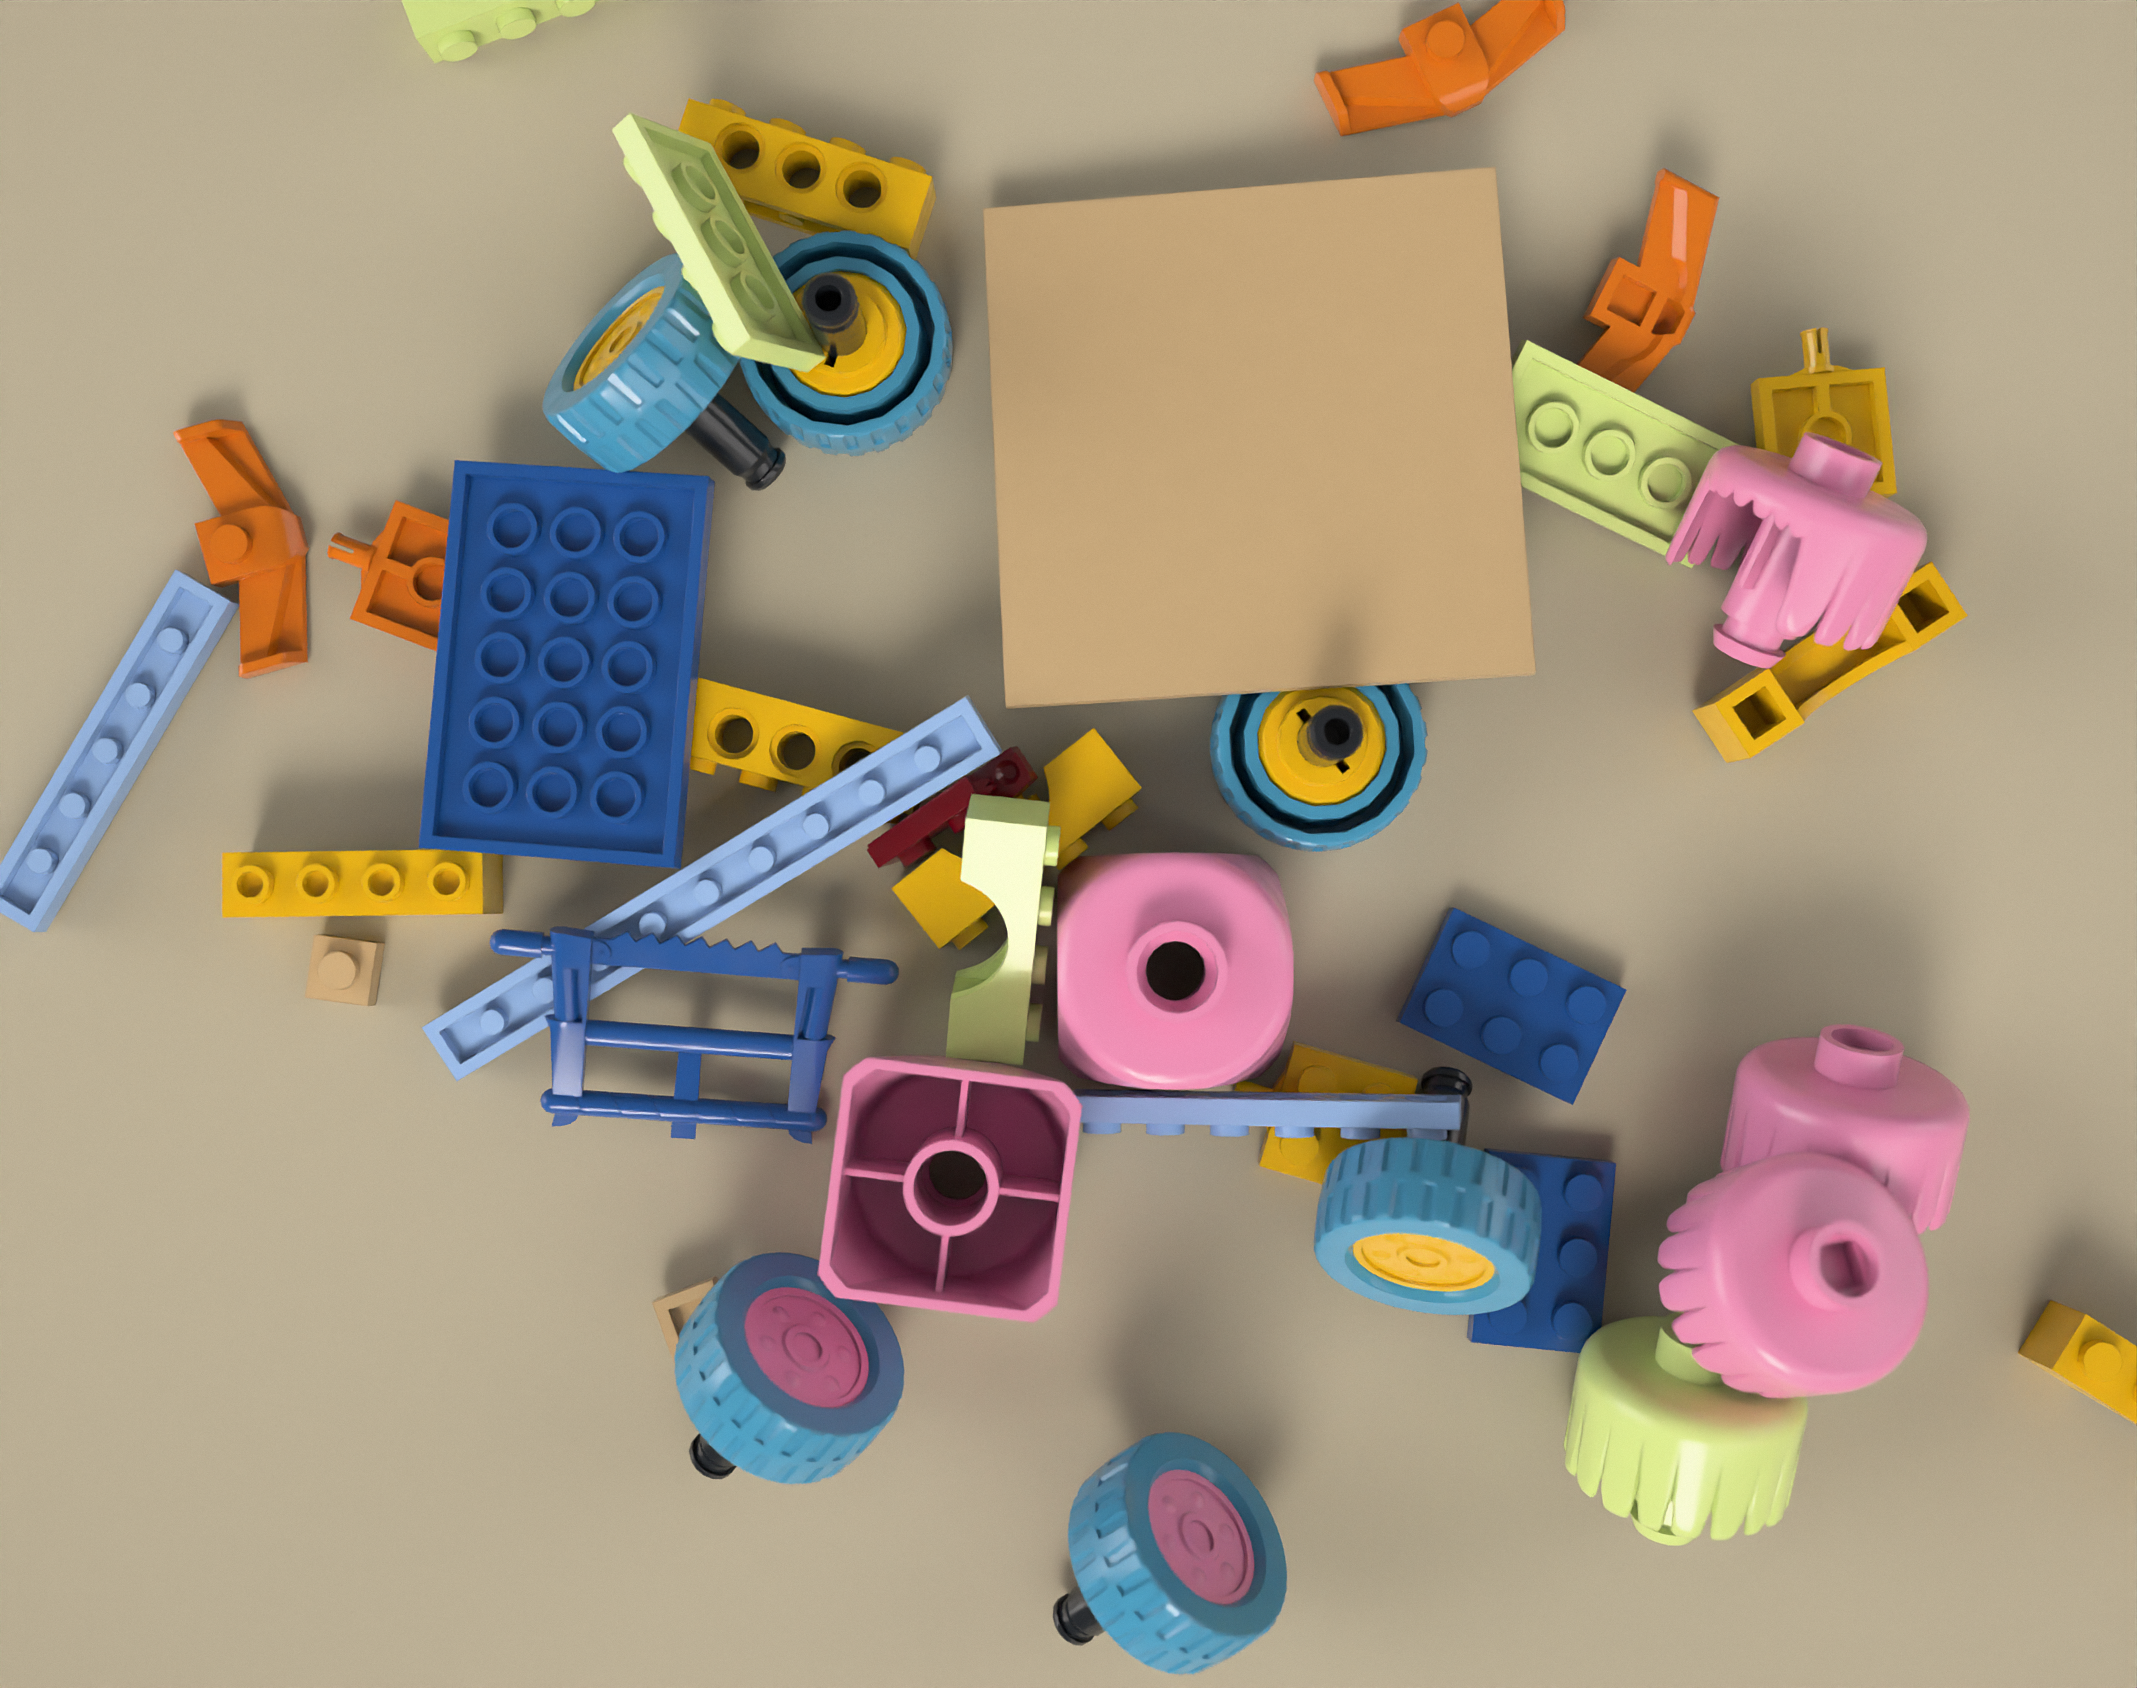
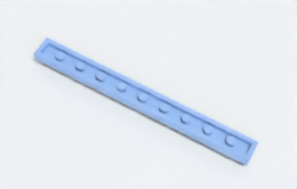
(731, 876)

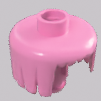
(1809, 544)
(1854, 1101)
(1795, 1276)

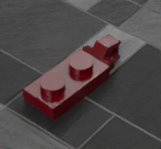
(911, 838)

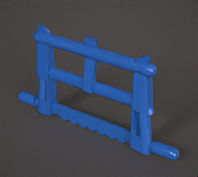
(571, 1030)

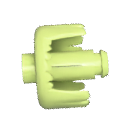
(1677, 1437)

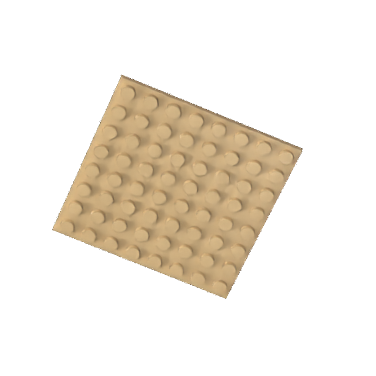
(1255, 441)

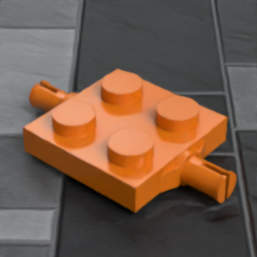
(400, 574)

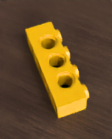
(844, 167)
(773, 726)
(361, 883)

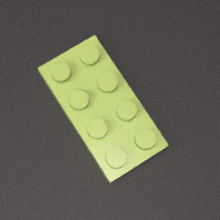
(717, 245)
(1606, 449)

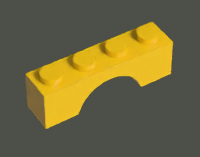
(1780, 698)
(1084, 789)
(2085, 1357)

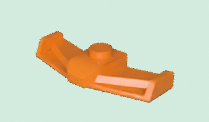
(1444, 68)
(1652, 304)
(251, 544)

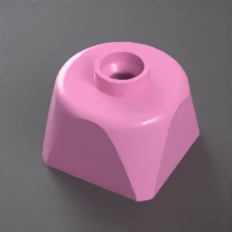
(1110, 923)
(907, 1243)

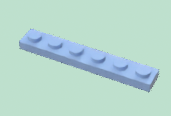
(111, 750)
(1290, 1112)

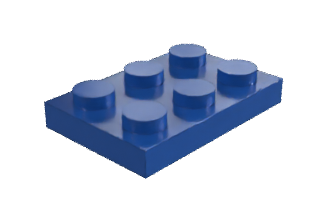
(1511, 1005)
(1572, 1258)

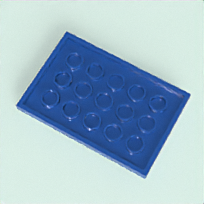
(567, 663)

